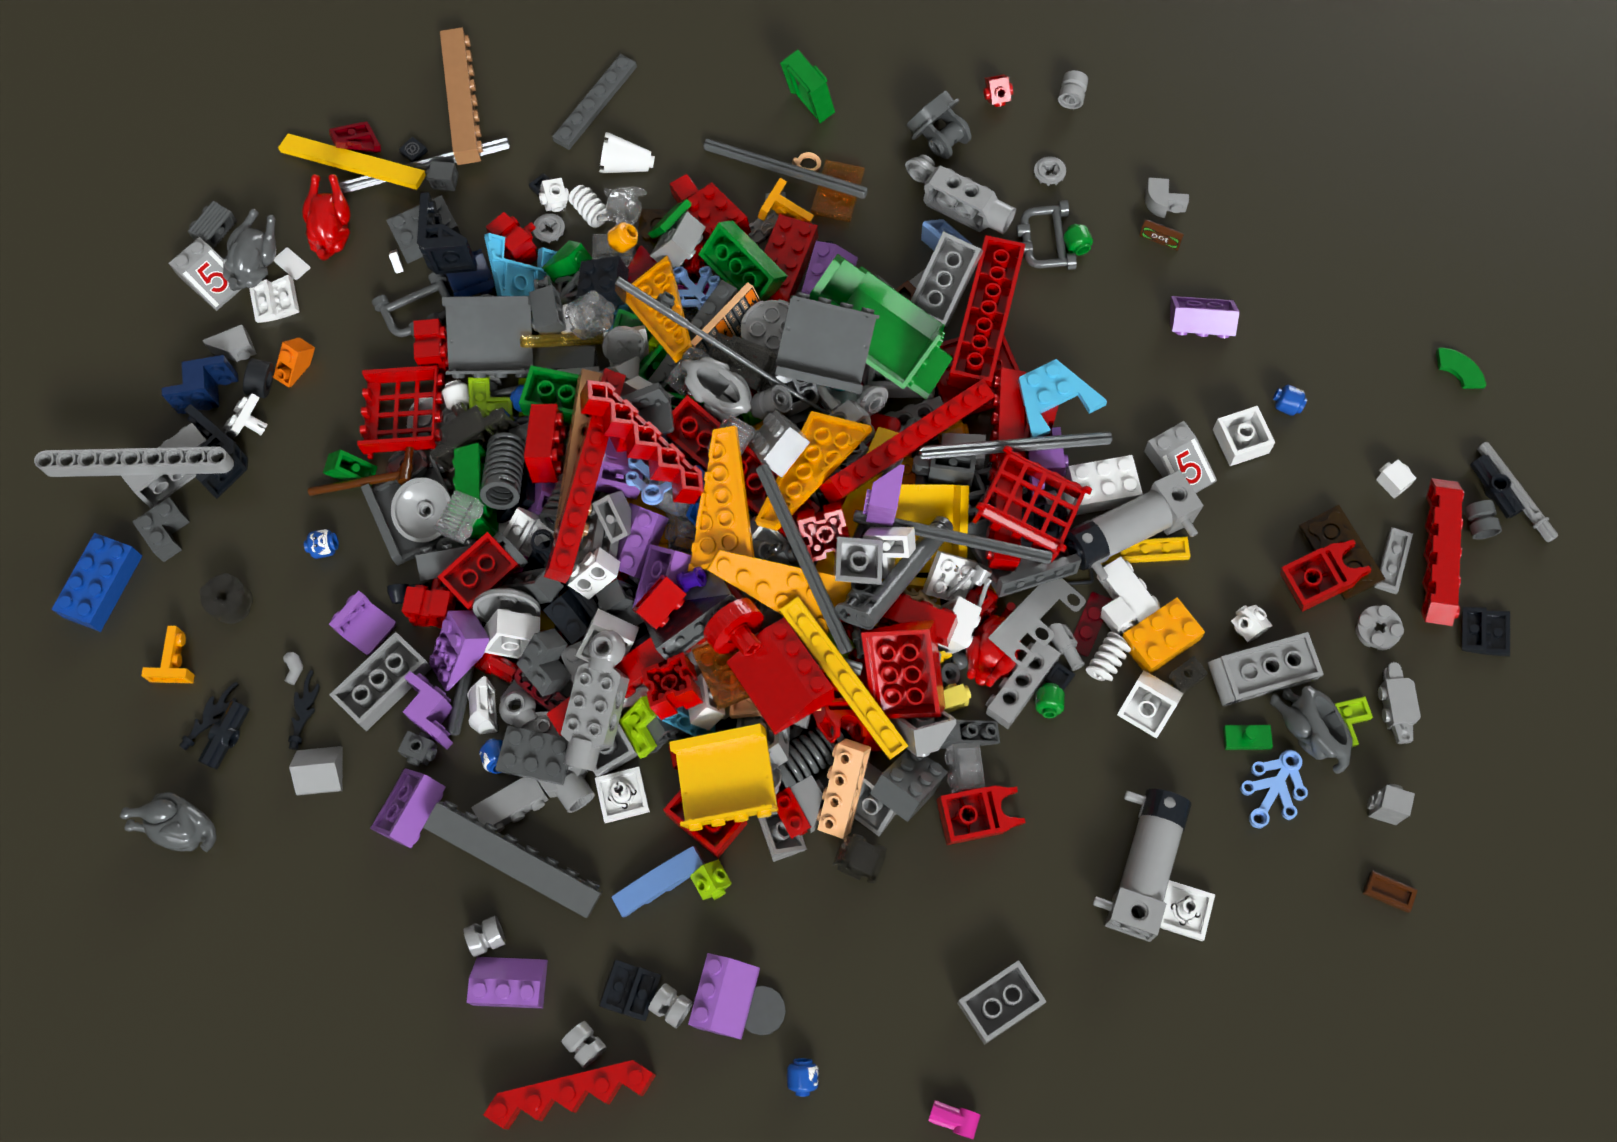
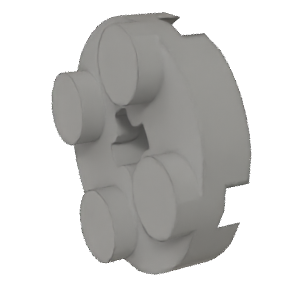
(1385, 616)

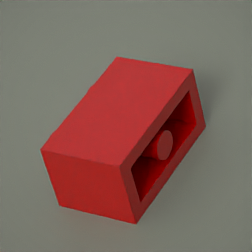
(660, 602)

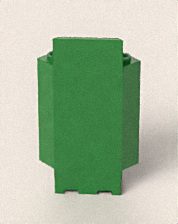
(904, 336)

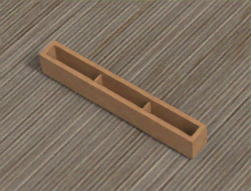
(460, 96)

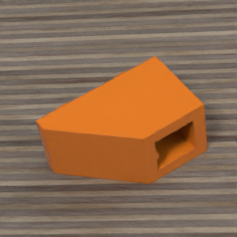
(293, 361)

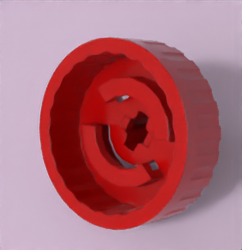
(735, 628)

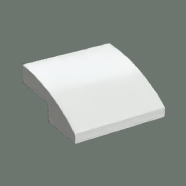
(274, 299)
(521, 529)

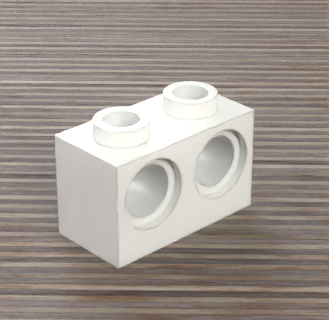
(594, 573)

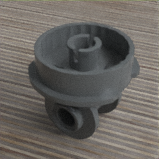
(954, 131)

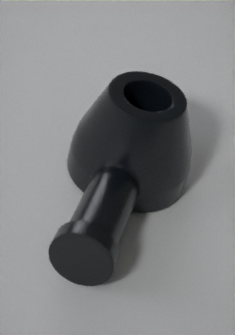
(397, 591)

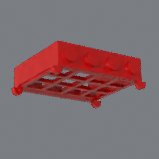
(371, 414)
(1020, 527)

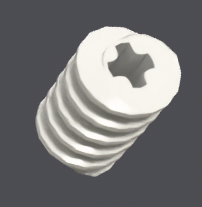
(587, 204)
(1108, 657)

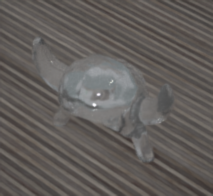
(622, 205)

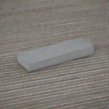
(1394, 559)

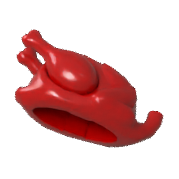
(326, 218)
(984, 658)

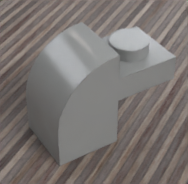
(1160, 200)

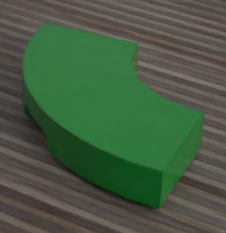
(1461, 367)

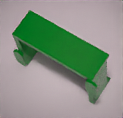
(812, 87)

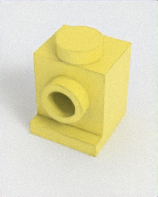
(956, 697)

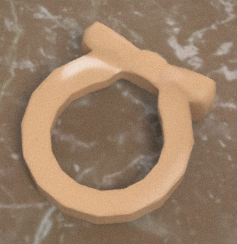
(797, 161)

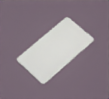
(291, 263)

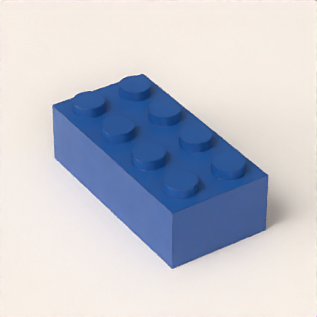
(97, 582)

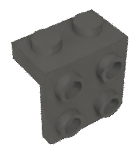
(653, 406)

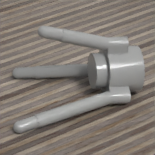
(978, 576)

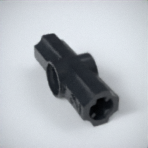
(1505, 496)
(223, 735)

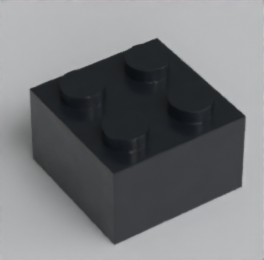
(601, 276)

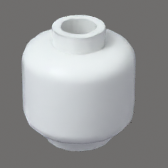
(454, 393)

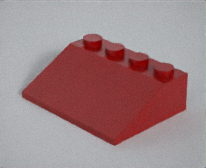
(905, 669)
(782, 677)

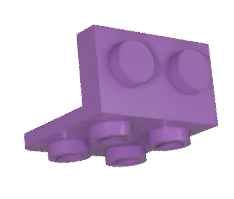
(362, 623)

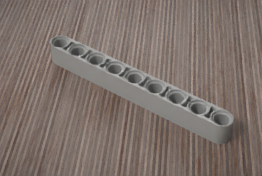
(123, 458)

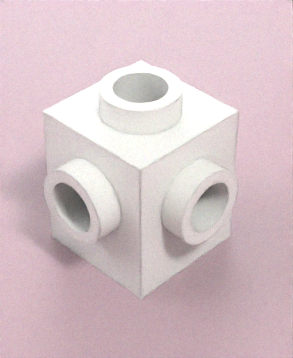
(553, 195)
(1251, 622)

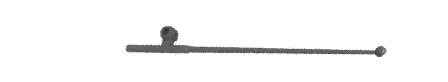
(664, 304)

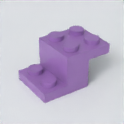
(1050, 459)
(429, 708)

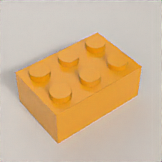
(1163, 636)

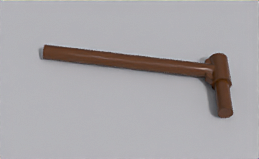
(402, 475)

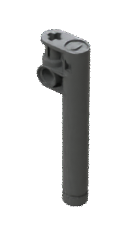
(870, 602)

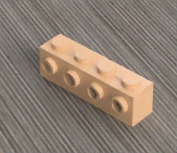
(843, 788)

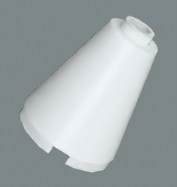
(624, 156)

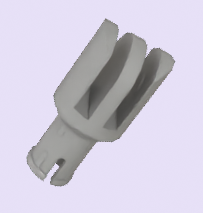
(1066, 644)

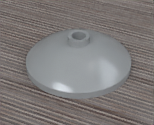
(410, 507)
(504, 598)

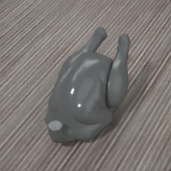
(249, 253)
(1316, 725)
(172, 823)

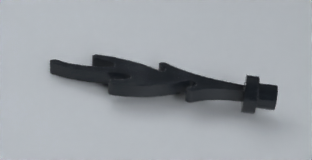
(301, 707)
(209, 713)

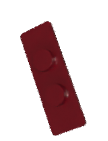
(1090, 623)

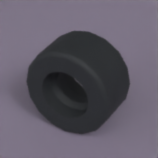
(258, 378)

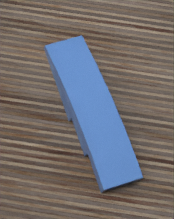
(658, 881)

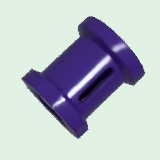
(691, 579)

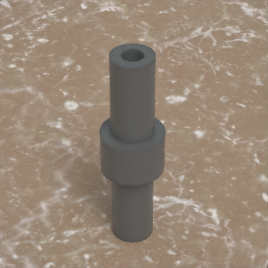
(857, 640)

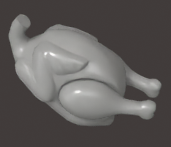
(719, 388)

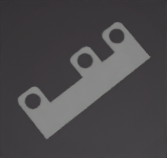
(1027, 618)

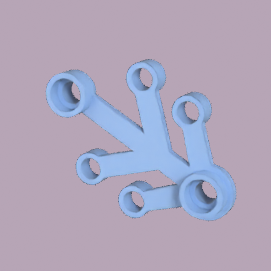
(696, 291)
(651, 493)
(1277, 785)

